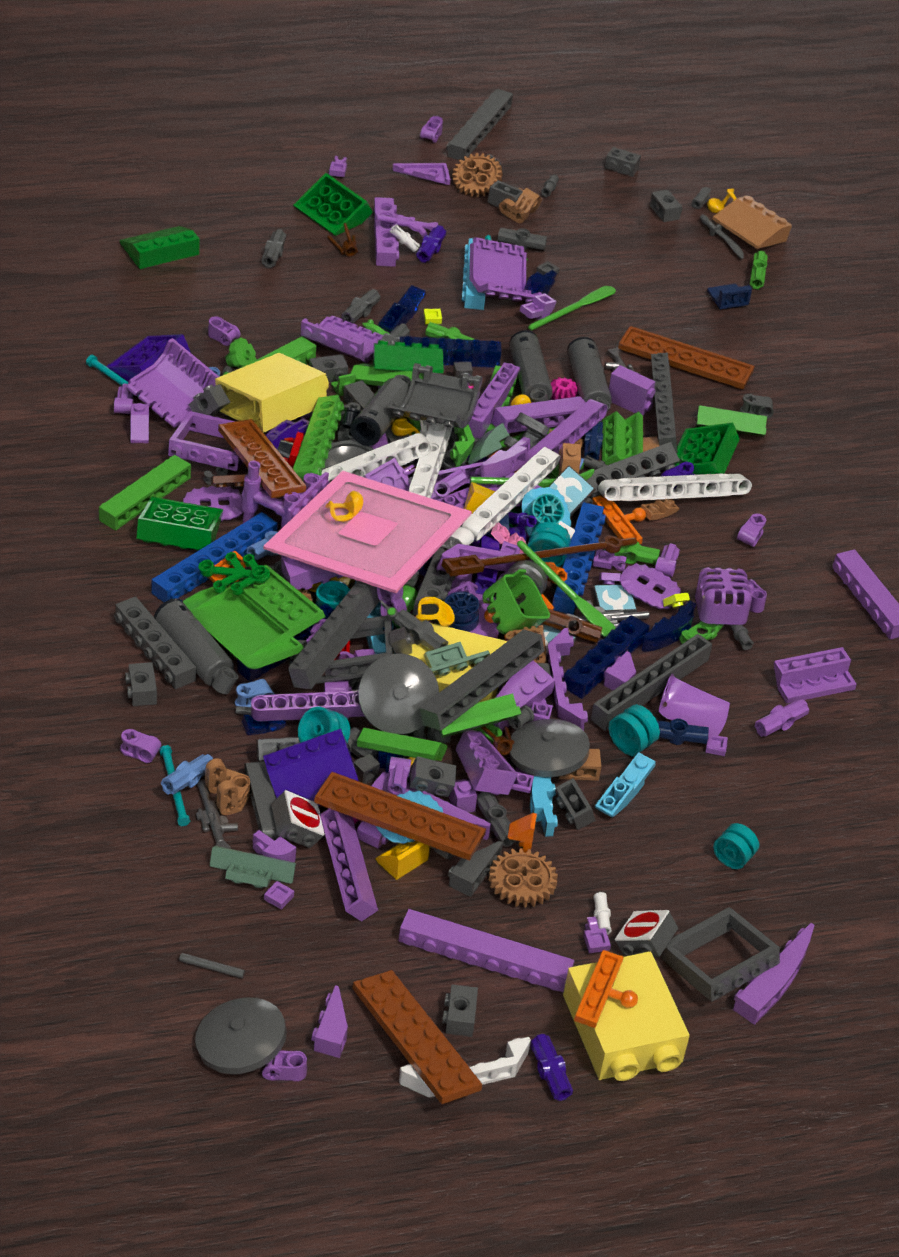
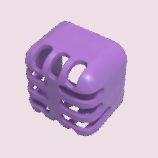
(716, 590)

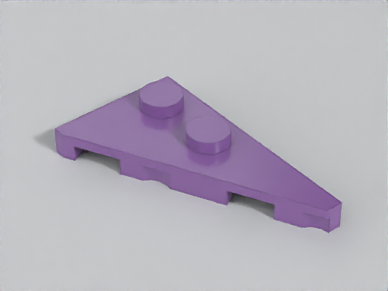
(431, 171)

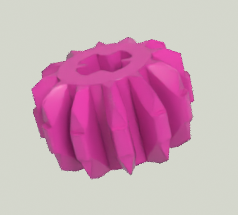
(563, 388)

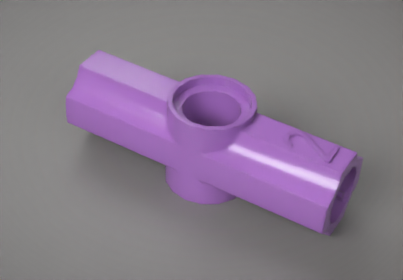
(450, 483)
(781, 717)

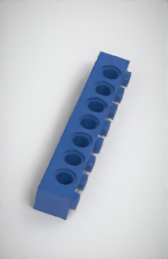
(577, 564)
(186, 574)

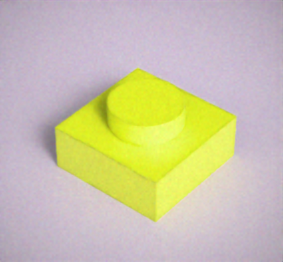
(432, 315)
(676, 600)

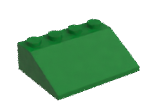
(333, 205)
(162, 246)
(403, 357)
(708, 448)
(178, 523)

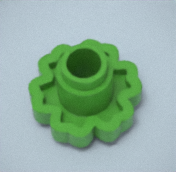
(240, 353)

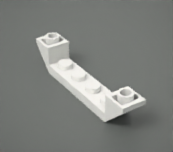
(486, 1072)

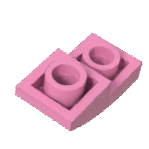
(502, 534)

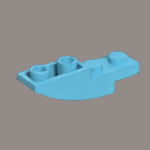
(626, 786)
(541, 803)

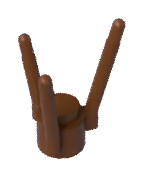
(349, 246)
(501, 743)

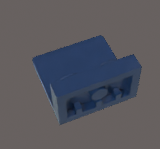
(730, 295)

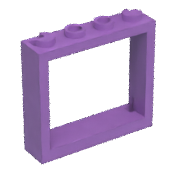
(199, 452)

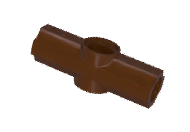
(583, 629)

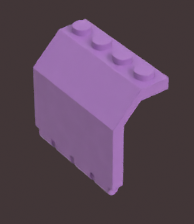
(499, 270)
(342, 337)
(172, 383)

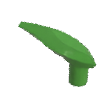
(374, 328)

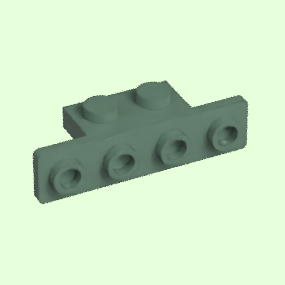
(451, 657)
(251, 868)

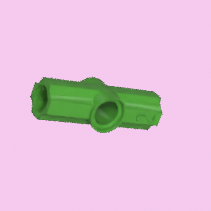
(758, 270)
(437, 331)
(639, 553)

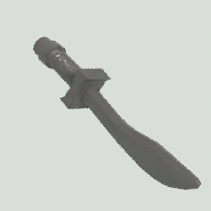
(717, 229)

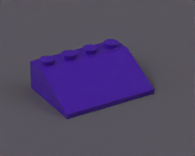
(143, 355)
(308, 764)

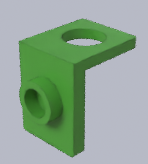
(343, 380)

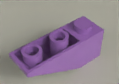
(333, 1027)

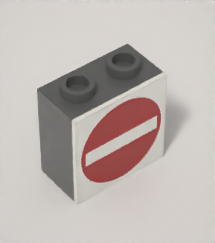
(297, 819)
(646, 932)

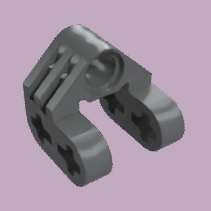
(534, 431)

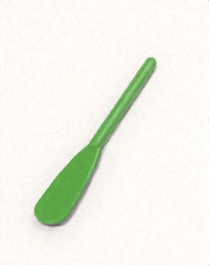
(596, 295)
(591, 613)

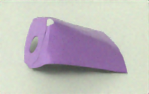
(693, 706)

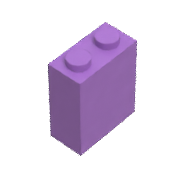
(631, 390)

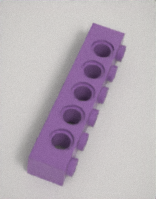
(385, 243)

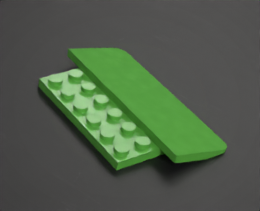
(259, 621)

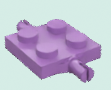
(391, 474)

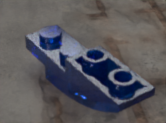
(404, 309)
(669, 630)

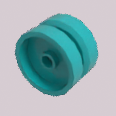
(549, 536)
(321, 721)
(634, 730)

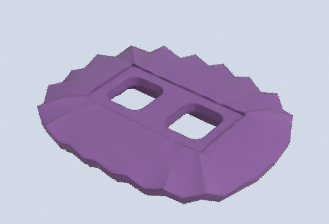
(214, 495)
(645, 592)

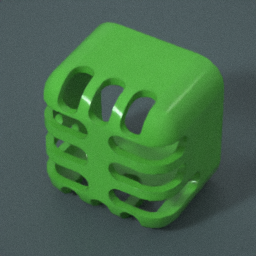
(506, 608)

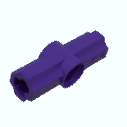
(431, 243)
(551, 1067)

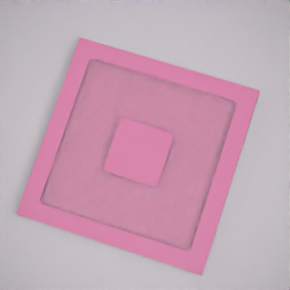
(380, 544)

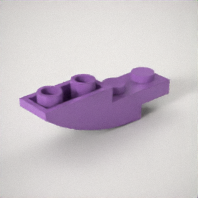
(507, 461)

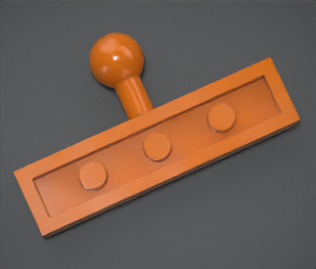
(618, 521)
(601, 988)

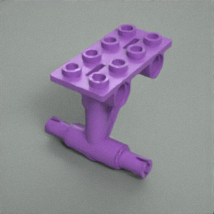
(288, 505)

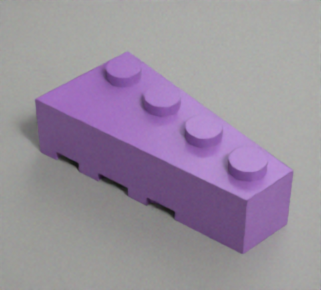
(304, 575)
(527, 685)
(484, 764)

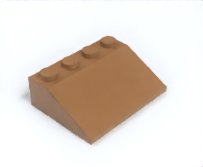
(753, 222)

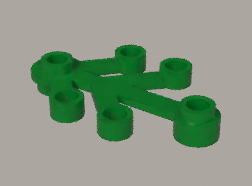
(258, 573)

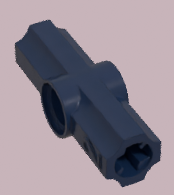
(593, 441)
(679, 731)

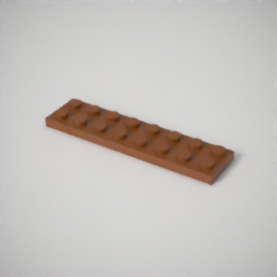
(687, 357)
(253, 445)
(400, 816)
(417, 1037)

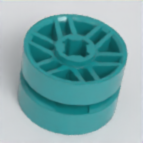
(546, 509)
(331, 593)
(736, 846)

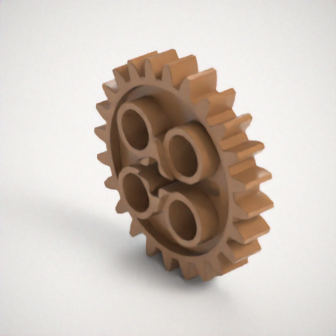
(476, 174)
(523, 877)

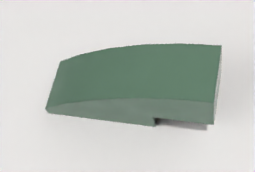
(488, 443)

